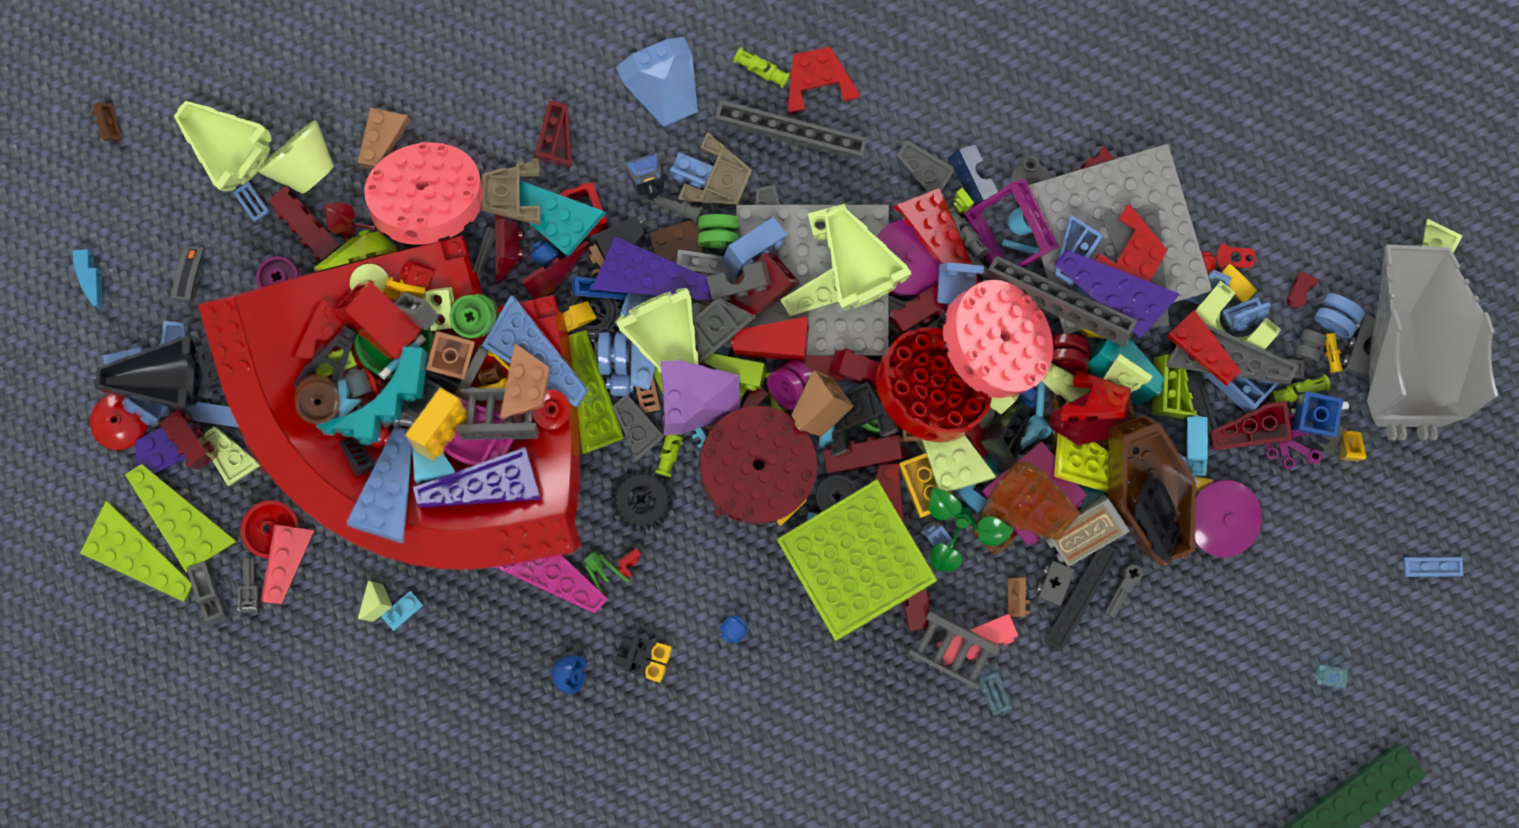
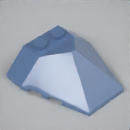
(662, 80)

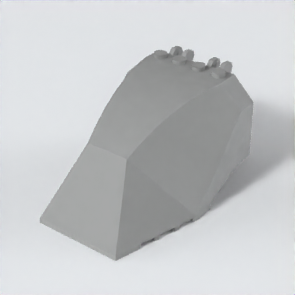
(1427, 344)

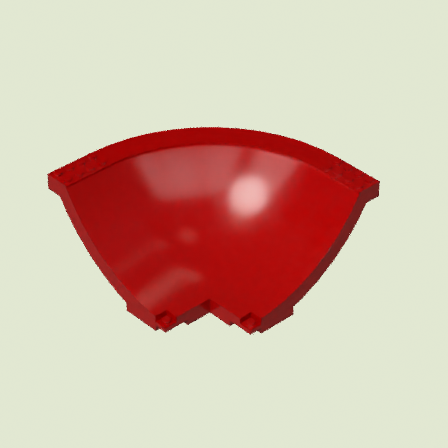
(254, 352)

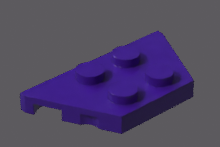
(157, 451)

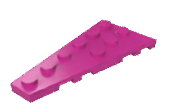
(559, 578)

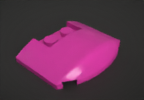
(478, 451)

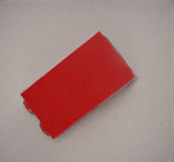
(377, 319)
(776, 340)

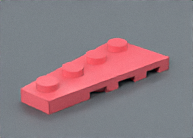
(284, 558)

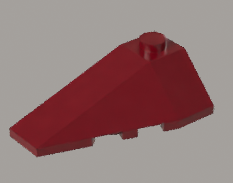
(547, 281)
(1260, 427)

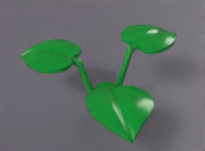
(991, 529)

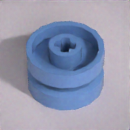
(1339, 315)
(614, 353)

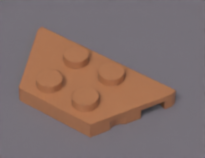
(525, 384)

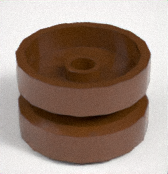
(317, 410)

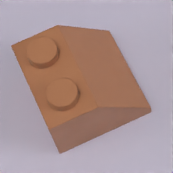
(449, 354)

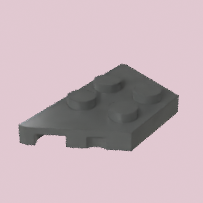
(717, 326)

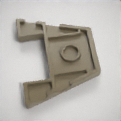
(725, 181)
(502, 192)

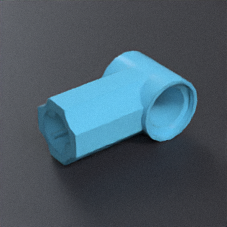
(1037, 429)

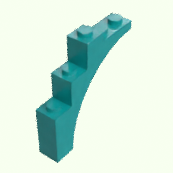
(387, 406)

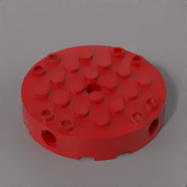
(925, 390)

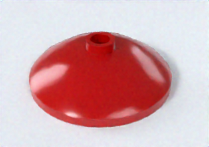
(120, 434)
(260, 514)

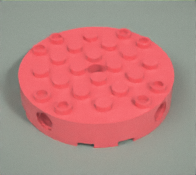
(424, 193)
(998, 339)

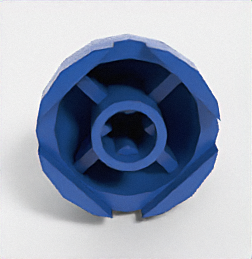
(568, 674)

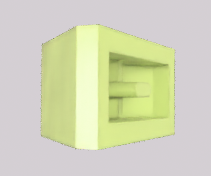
(374, 602)

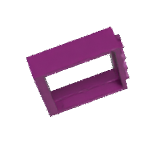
(1032, 213)

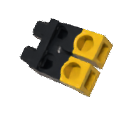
(638, 656)

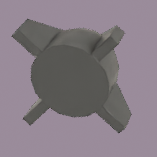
(1329, 443)

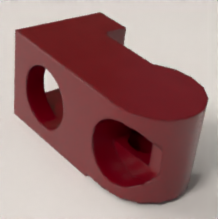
(1299, 289)

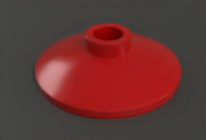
(375, 384)
(552, 420)

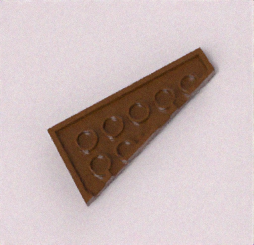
(674, 238)

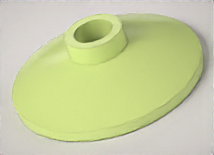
(369, 272)

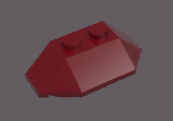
(507, 246)

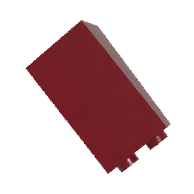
(782, 282)
(1084, 431)

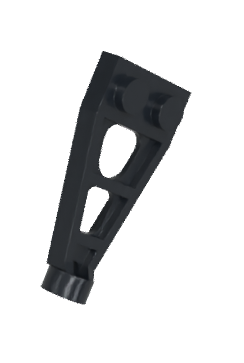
(322, 356)

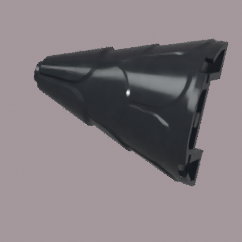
(156, 375)

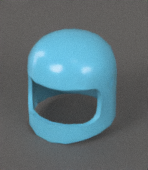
(1019, 223)

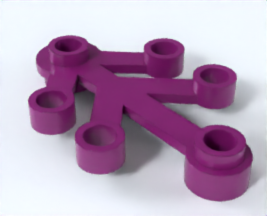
(1297, 447)

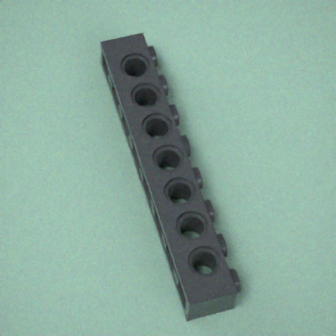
(790, 130)
(1065, 302)

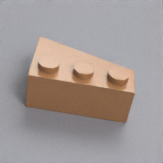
(381, 135)

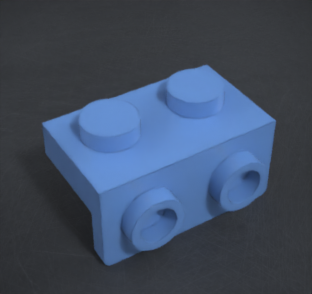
(149, 412)

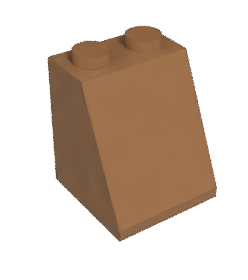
(820, 405)

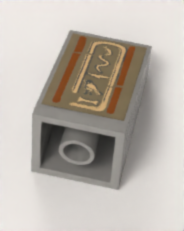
(1092, 530)

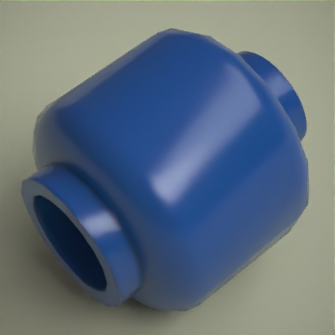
(544, 253)
(733, 629)

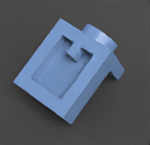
(936, 534)

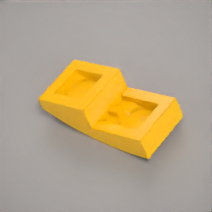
(1239, 284)

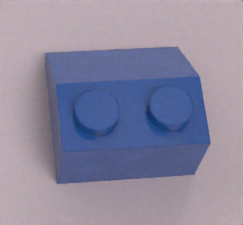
(1317, 414)

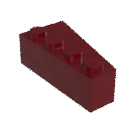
(304, 223)

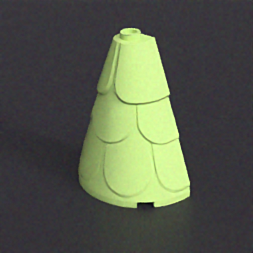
(224, 144)
(860, 261)
(662, 328)

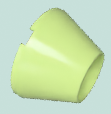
(300, 161)

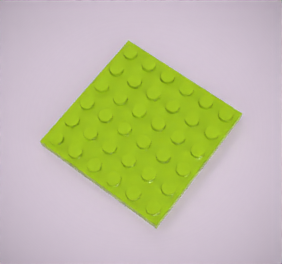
(856, 560)

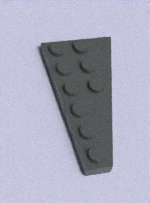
(1251, 360)

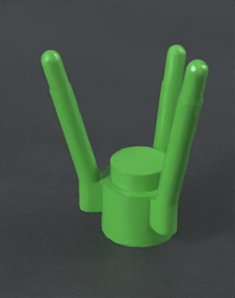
(594, 563)

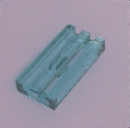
(988, 697)

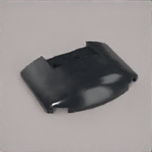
(1157, 516)

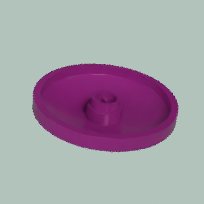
(905, 245)
(1226, 518)

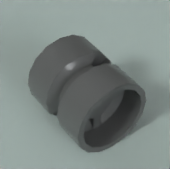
(1310, 346)

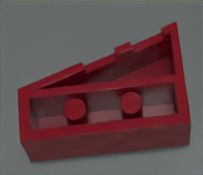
(554, 137)
(917, 311)
(854, 367)
(189, 439)

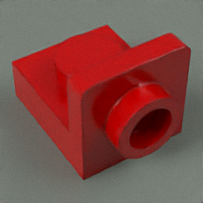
(630, 559)

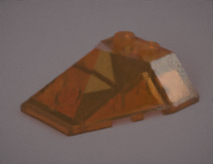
(1031, 502)

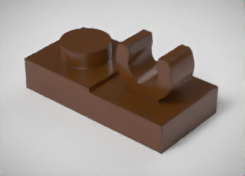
(106, 121)

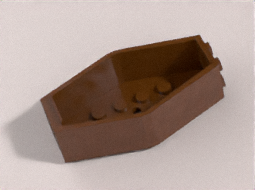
(1129, 471)

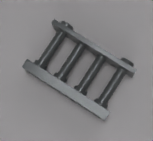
(489, 430)
(953, 630)

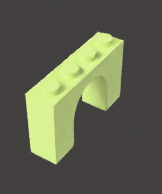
(1210, 312)

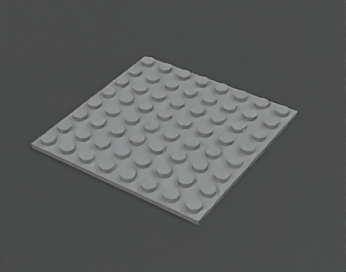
(1145, 183)
(807, 258)

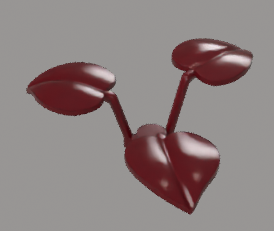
(339, 220)

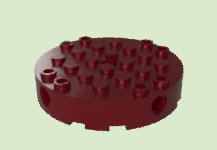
(785, 458)

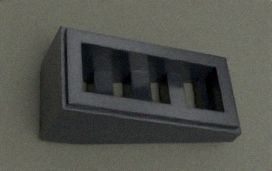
(357, 469)

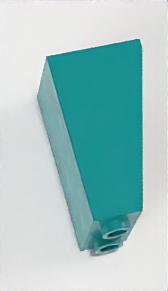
(1106, 354)

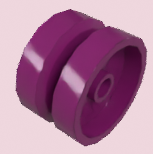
(275, 268)
(788, 383)

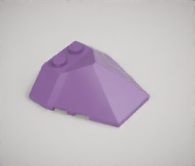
(696, 395)

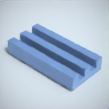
(260, 214)

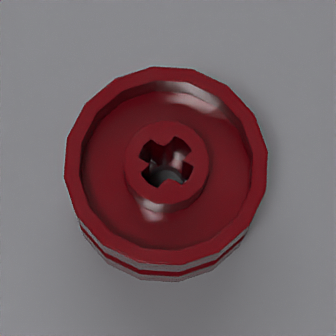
(1070, 353)

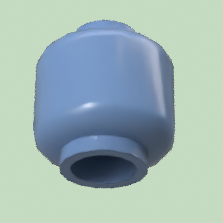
(619, 384)

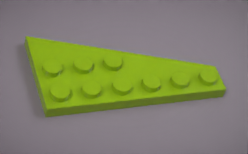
(127, 550)

